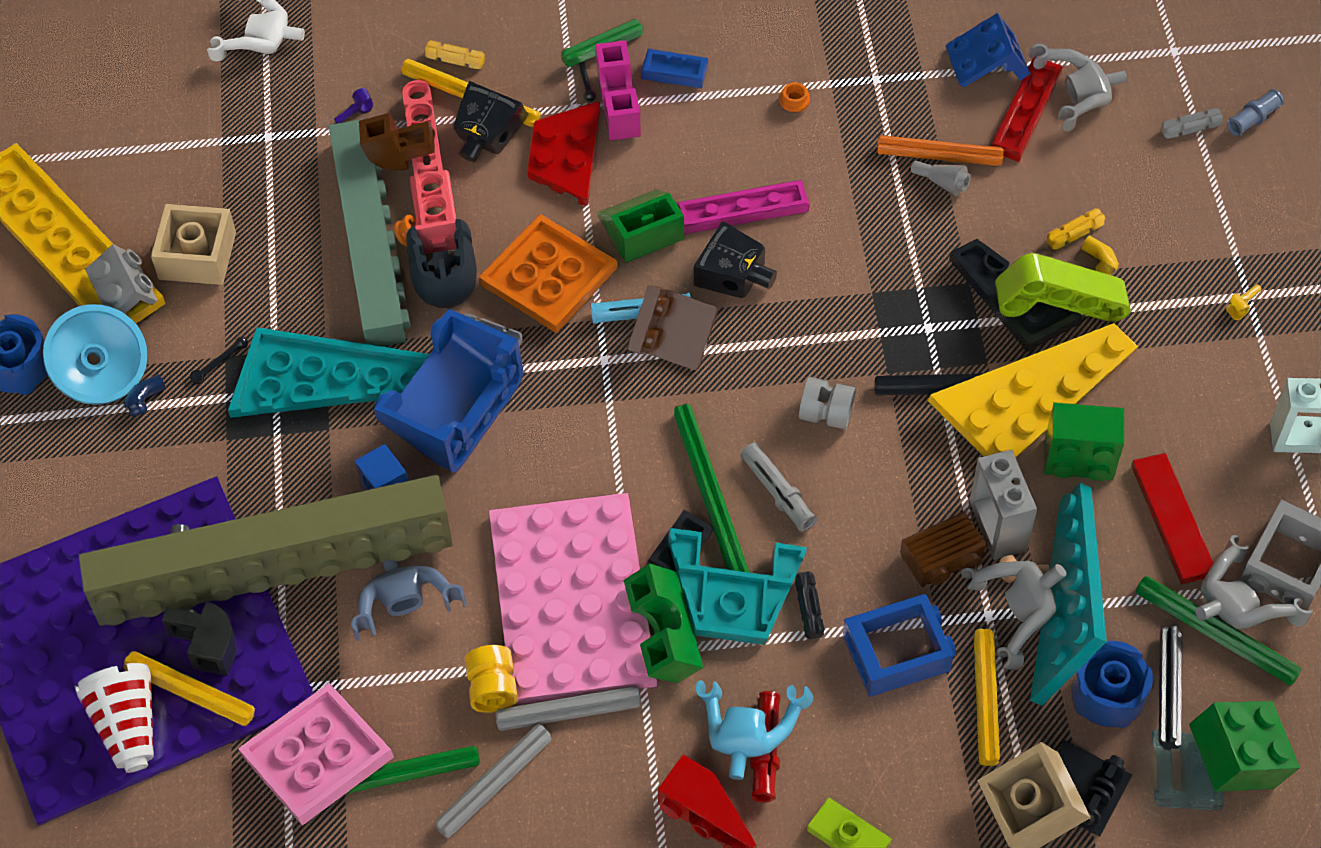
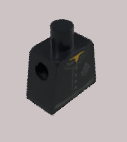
(486, 121)
(732, 263)

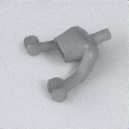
(1086, 87)
(1028, 599)
(1237, 601)

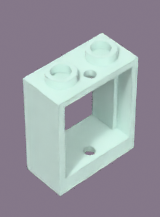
(1296, 432)

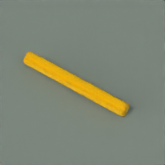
(449, 84)

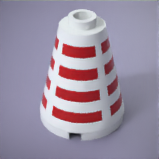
(121, 713)

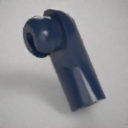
(141, 391)

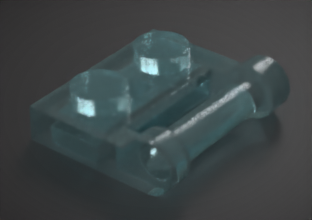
(1196, 783)

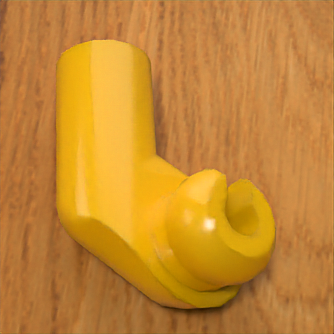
(1102, 252)

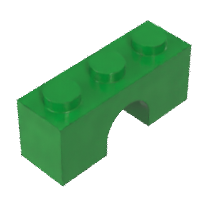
(659, 597)

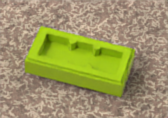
(844, 829)

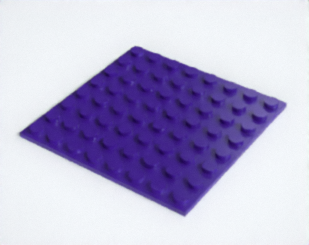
(56, 641)

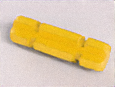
(455, 54)
(1075, 229)

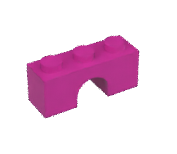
(616, 90)

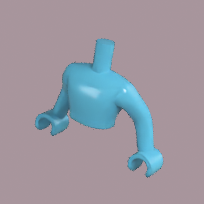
(744, 728)

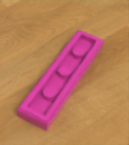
(744, 206)

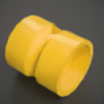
(490, 678)

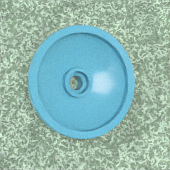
(101, 333)

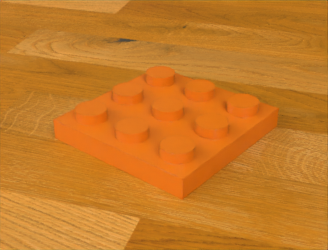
(548, 273)

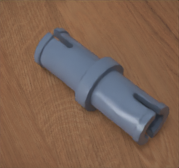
(1255, 112)

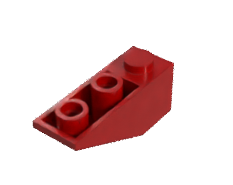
(700, 800)

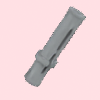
(786, 497)

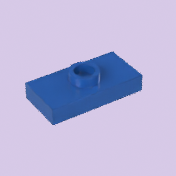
(674, 68)

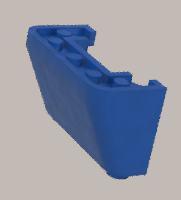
(454, 390)

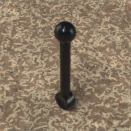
(589, 95)
(197, 376)

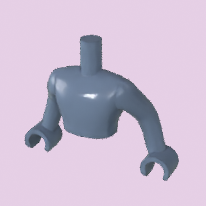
(401, 593)

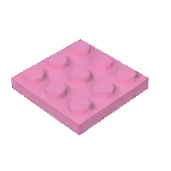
(316, 753)

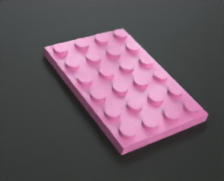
(568, 598)

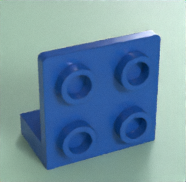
(985, 49)

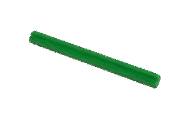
(709, 489)

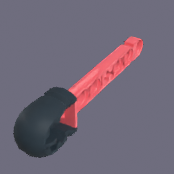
(440, 231)

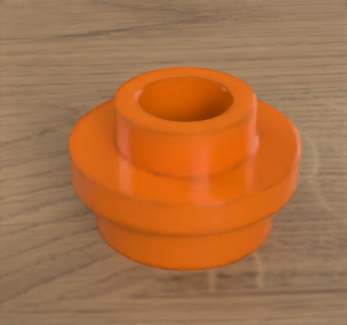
(794, 97)

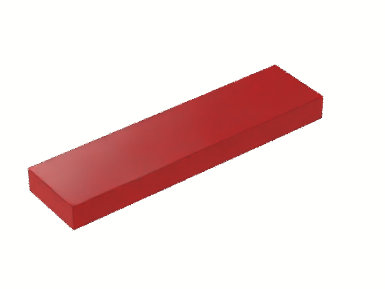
(1026, 110)
(1173, 517)

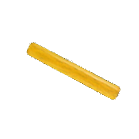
(195, 690)
(986, 697)

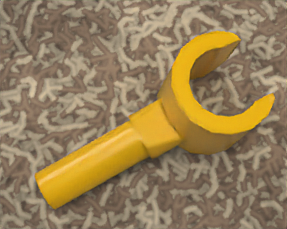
(1238, 304)

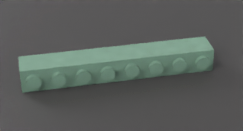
(368, 240)

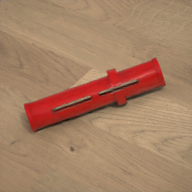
(765, 766)

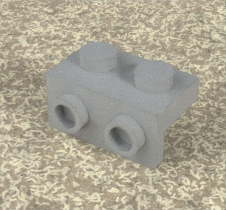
(120, 279)

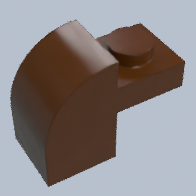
(393, 147)

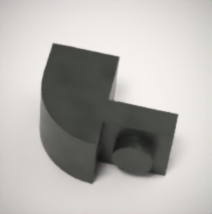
(210, 633)

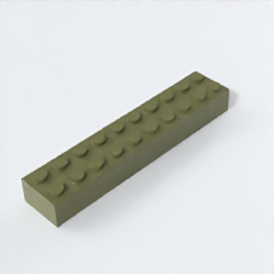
(265, 550)

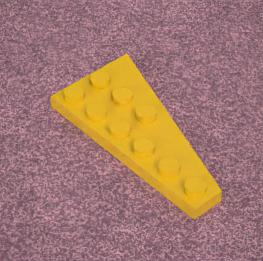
(1015, 402)

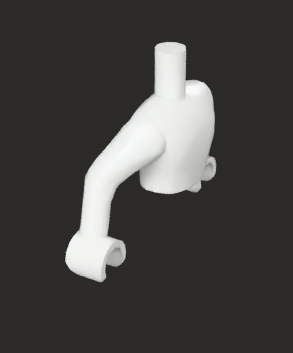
(262, 33)

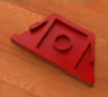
(565, 151)

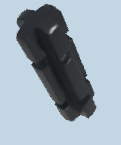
(809, 605)

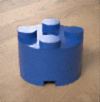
(20, 355)
(1112, 685)

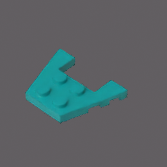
(729, 601)

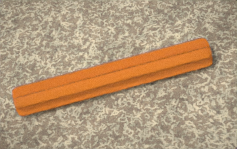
(940, 150)

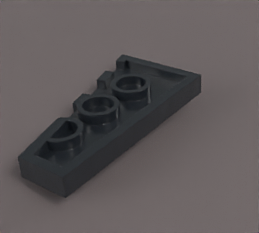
(1038, 325)

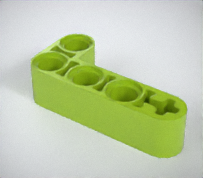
(1062, 285)

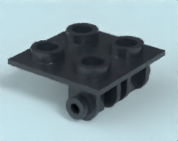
(1097, 782)

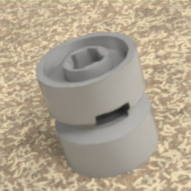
(839, 406)

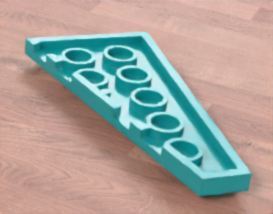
(312, 372)
(1079, 621)

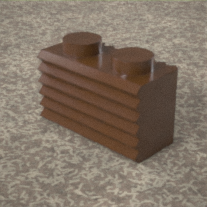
(943, 550)

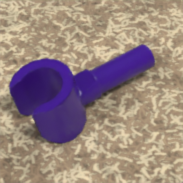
(362, 103)

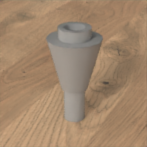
(949, 177)

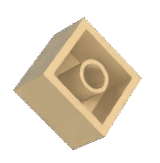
(193, 244)
(1033, 798)

